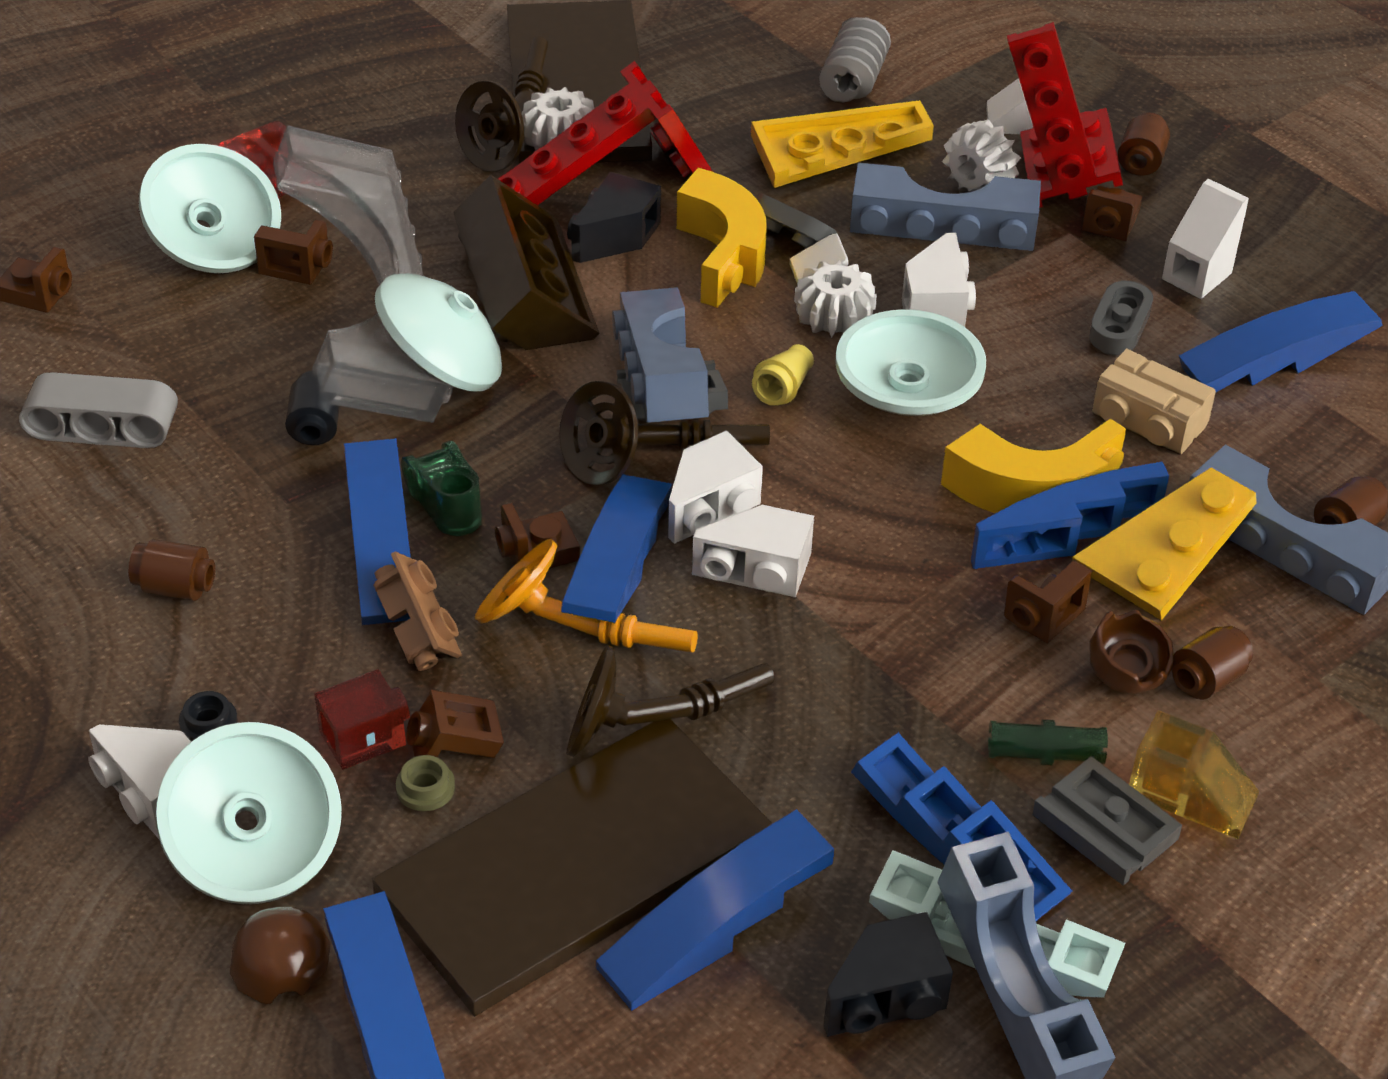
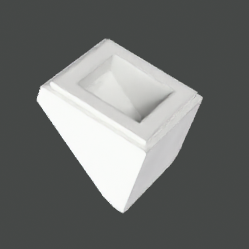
(826, 250)

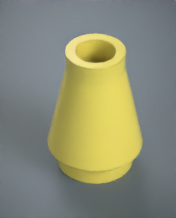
(780, 377)

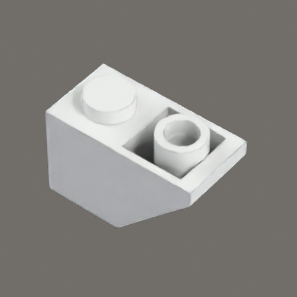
(1206, 240)
(938, 281)
(712, 484)
(756, 549)
(135, 765)

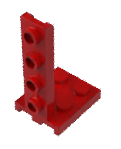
(600, 134)
(1064, 146)

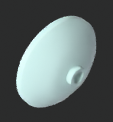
(212, 187)
(440, 330)
(910, 362)
(254, 771)

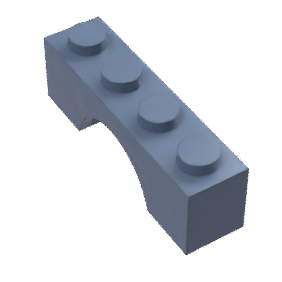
(896, 206)
(661, 369)
(1336, 559)
(996, 918)

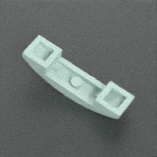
(1077, 955)

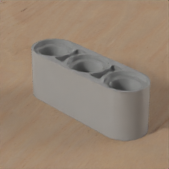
(99, 410)

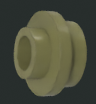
(425, 783)

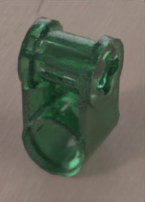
(445, 488)

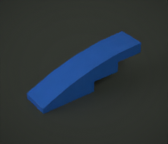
(1282, 338)
(376, 517)
(1056, 518)
(617, 549)
(945, 814)
(710, 909)
(382, 990)

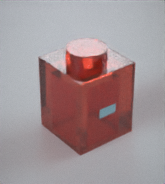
(361, 718)

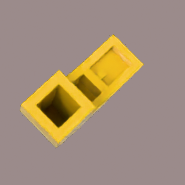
(732, 220)
(998, 473)

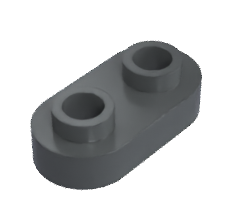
(806, 228)
(1121, 317)

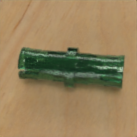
(1047, 742)

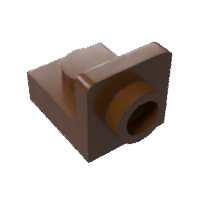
(1111, 212)
(293, 254)
(36, 283)
(519, 537)
(1051, 607)
(455, 725)

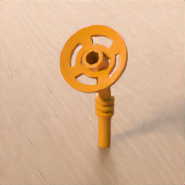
(525, 589)

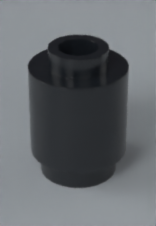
(307, 417)

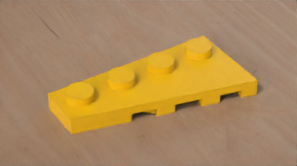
(830, 140)

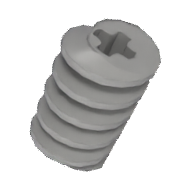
(854, 59)

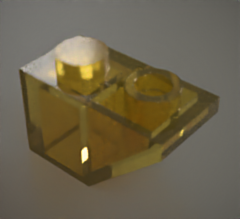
(1193, 775)

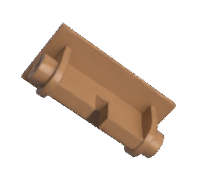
(430, 627)

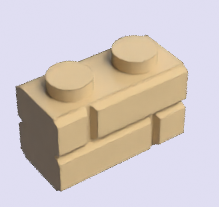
(1153, 401)

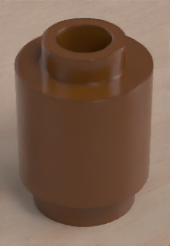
(1144, 144)
(1353, 500)
(171, 569)
(1212, 661)

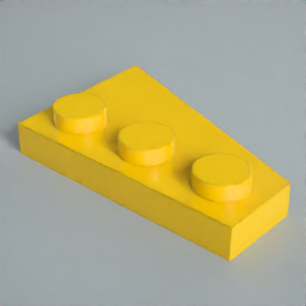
(1169, 543)

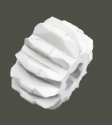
(552, 114)
(979, 154)
(834, 297)

